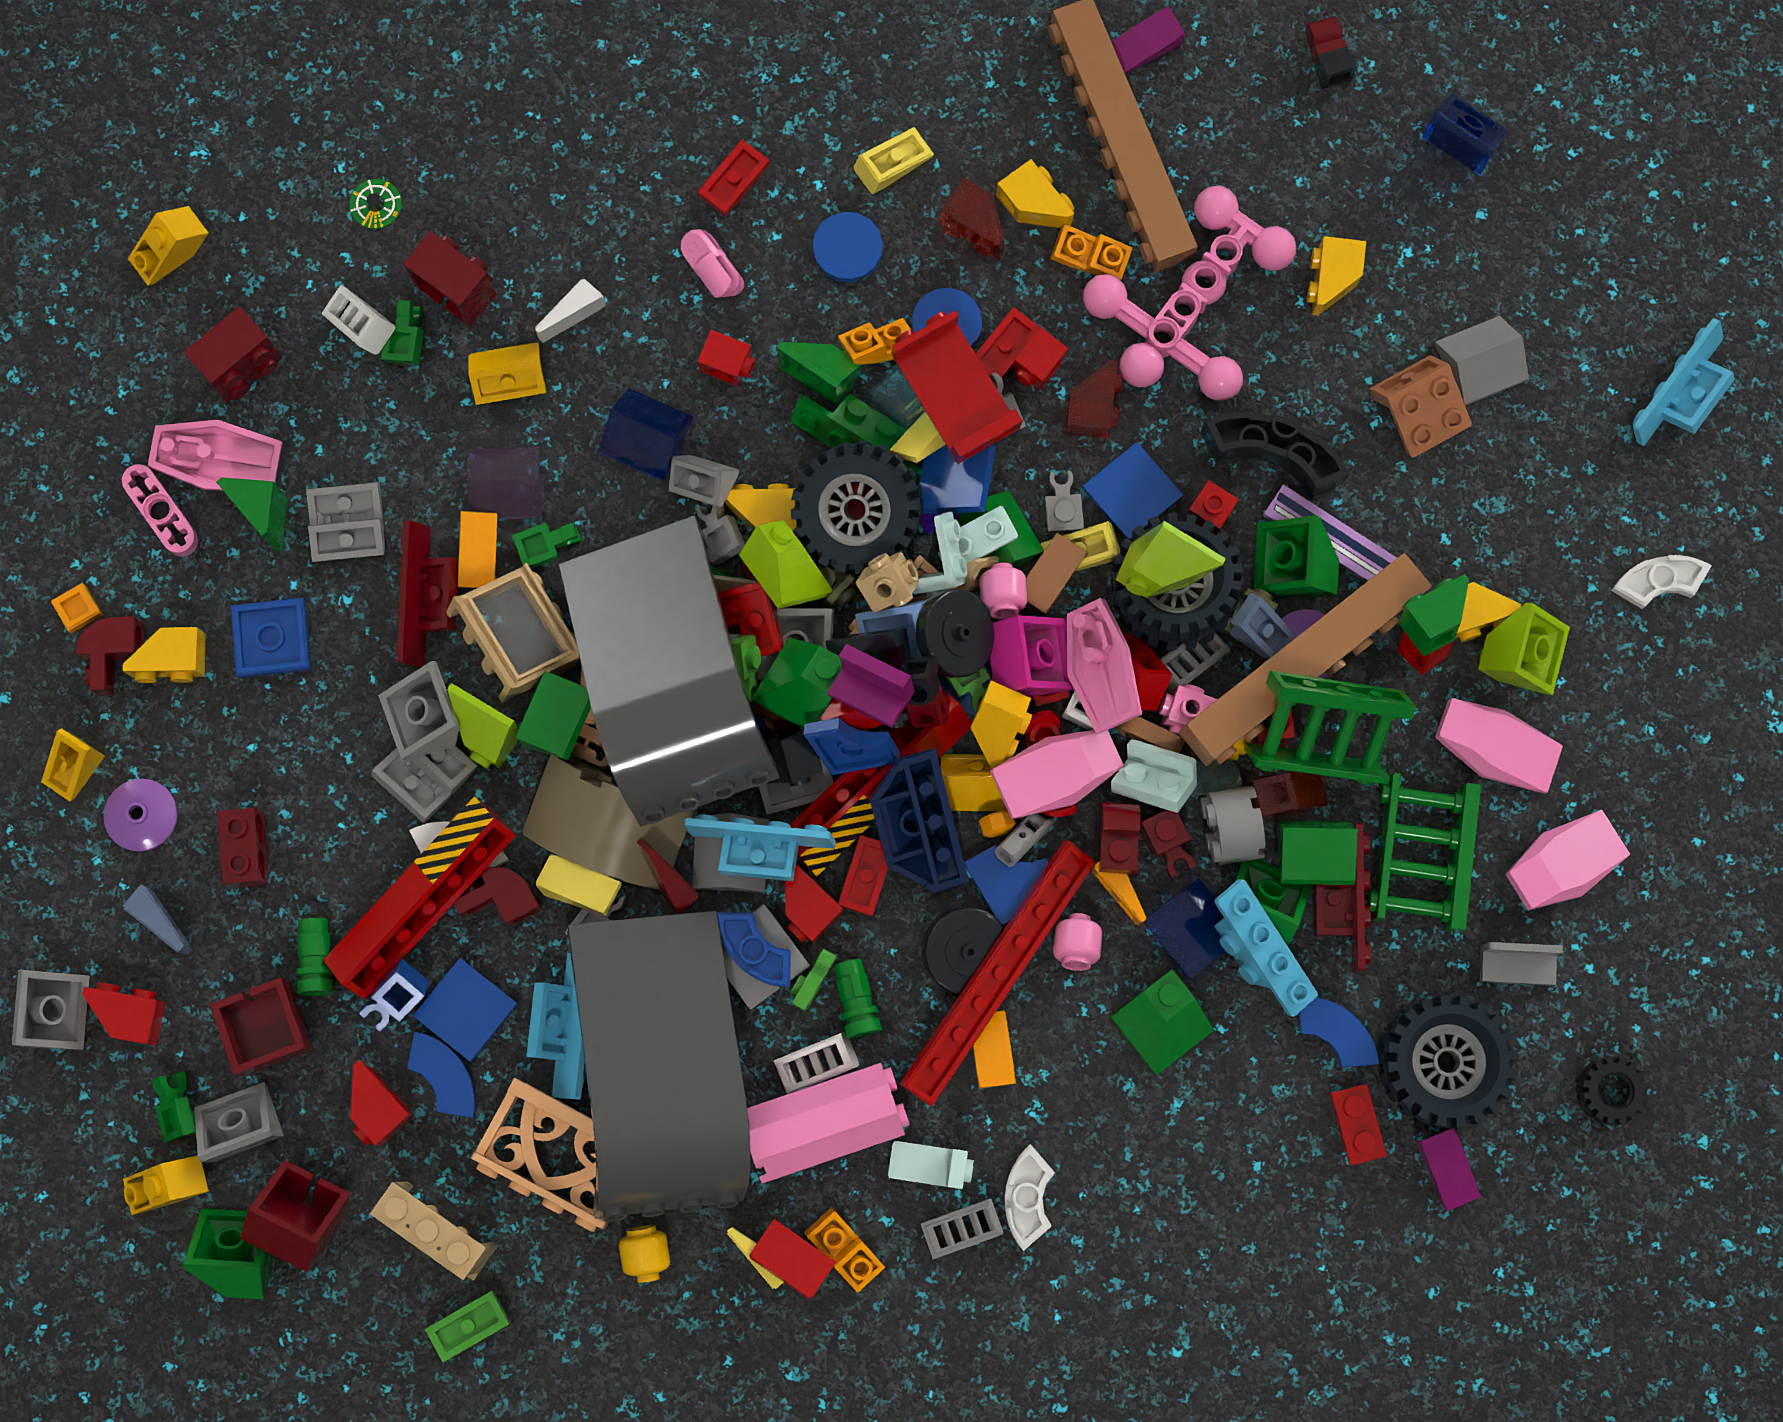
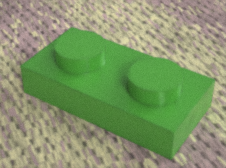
(467, 1326)

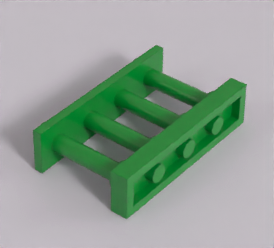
(1322, 696)
(1454, 875)

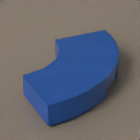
(752, 951)
(1340, 1030)
(445, 1073)

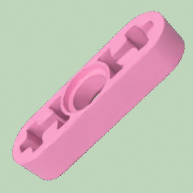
(153, 485)

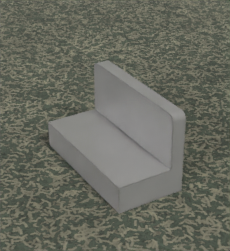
(1519, 963)

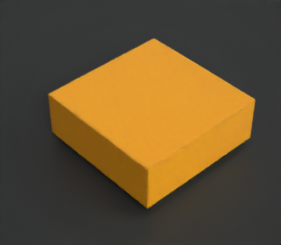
(76, 608)

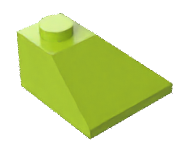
(1165, 562)
(783, 566)
(1526, 650)
(483, 728)

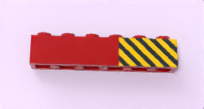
(846, 805)
(419, 898)

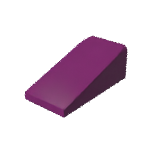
(1148, 40)
(1449, 1168)

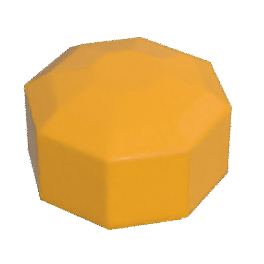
(996, 824)

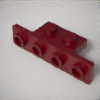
(424, 594)
(1341, 908)

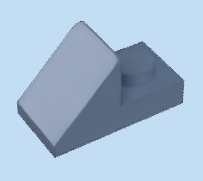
(1260, 627)

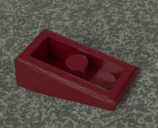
(673, 886)

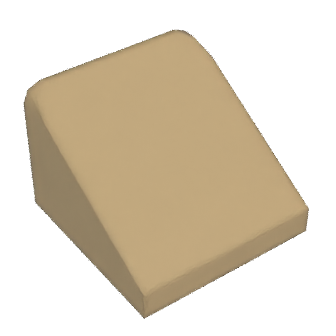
(975, 569)

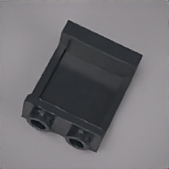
(885, 645)

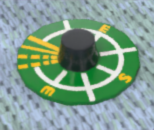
(375, 203)

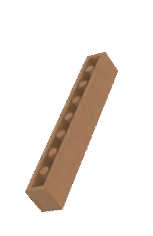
(1122, 134)
(1311, 654)

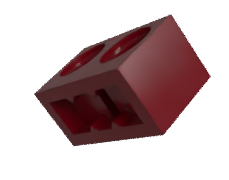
(242, 848)

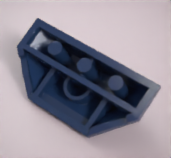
(918, 823)

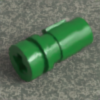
(312, 949)
(856, 1000)

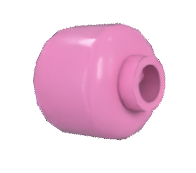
(1003, 590)
(1077, 942)

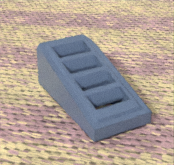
(151, 913)

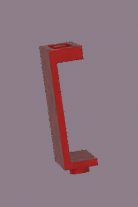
(954, 387)

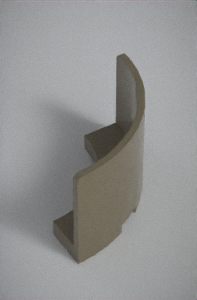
(590, 824)

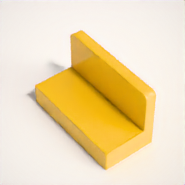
(506, 373)
(970, 783)

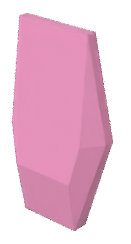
(212, 450)
(1101, 666)
(1499, 745)
(1056, 772)
(1567, 861)

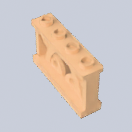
(535, 1109)

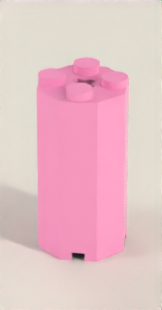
(825, 1122)

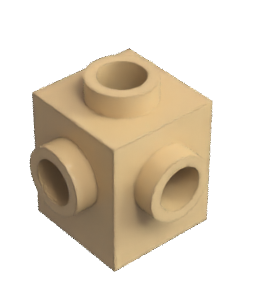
(888, 581)

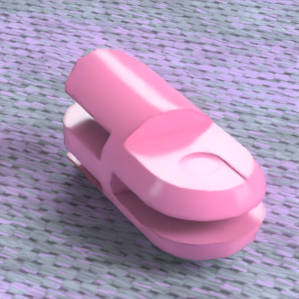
(711, 264)

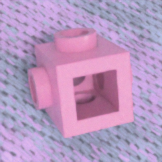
(1183, 706)

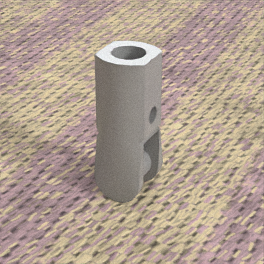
(1022, 839)

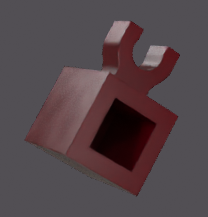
(1165, 836)

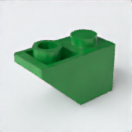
(1435, 617)

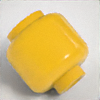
(644, 1253)

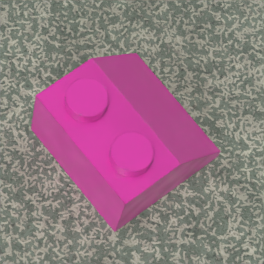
(1030, 655)

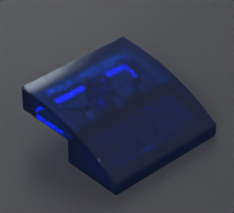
(1188, 929)

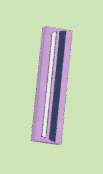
(1354, 551)

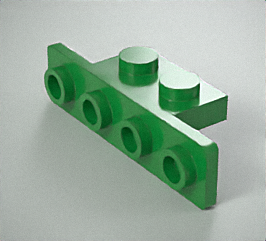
(851, 423)

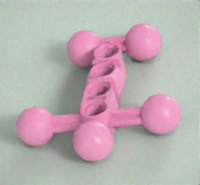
(1144, 362)

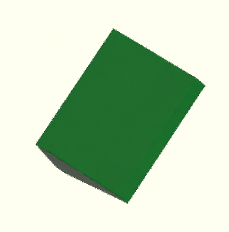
(262, 506)
(1025, 546)
(554, 716)
(1316, 852)

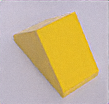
(70, 764)

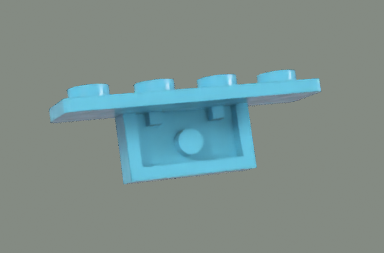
(1690, 389)
(759, 849)
(1260, 949)
(557, 1034)

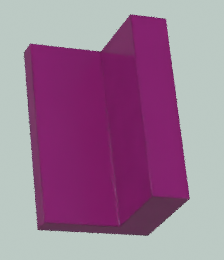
(871, 686)

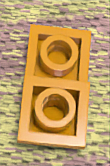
(1090, 253)
(872, 345)
(477, 548)
(843, 1246)

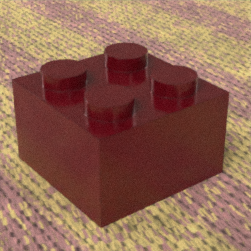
(444, 272)
(233, 355)
(263, 1029)
(289, 1227)

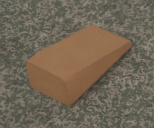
(1053, 572)

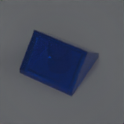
(1465, 133)
(644, 433)

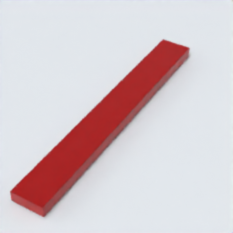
(997, 973)

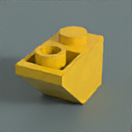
(1033, 199)
(167, 243)
(1338, 271)
(762, 505)
(1482, 610)
(169, 653)
(998, 720)
(165, 1184)

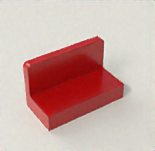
(792, 1259)

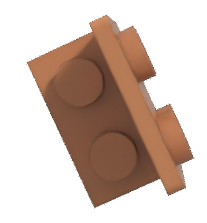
(1424, 404)

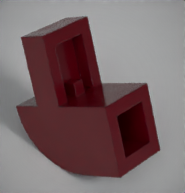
(102, 644)
(1118, 837)
(504, 887)

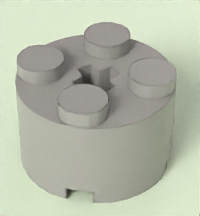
(1234, 825)

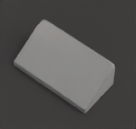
(701, 479)

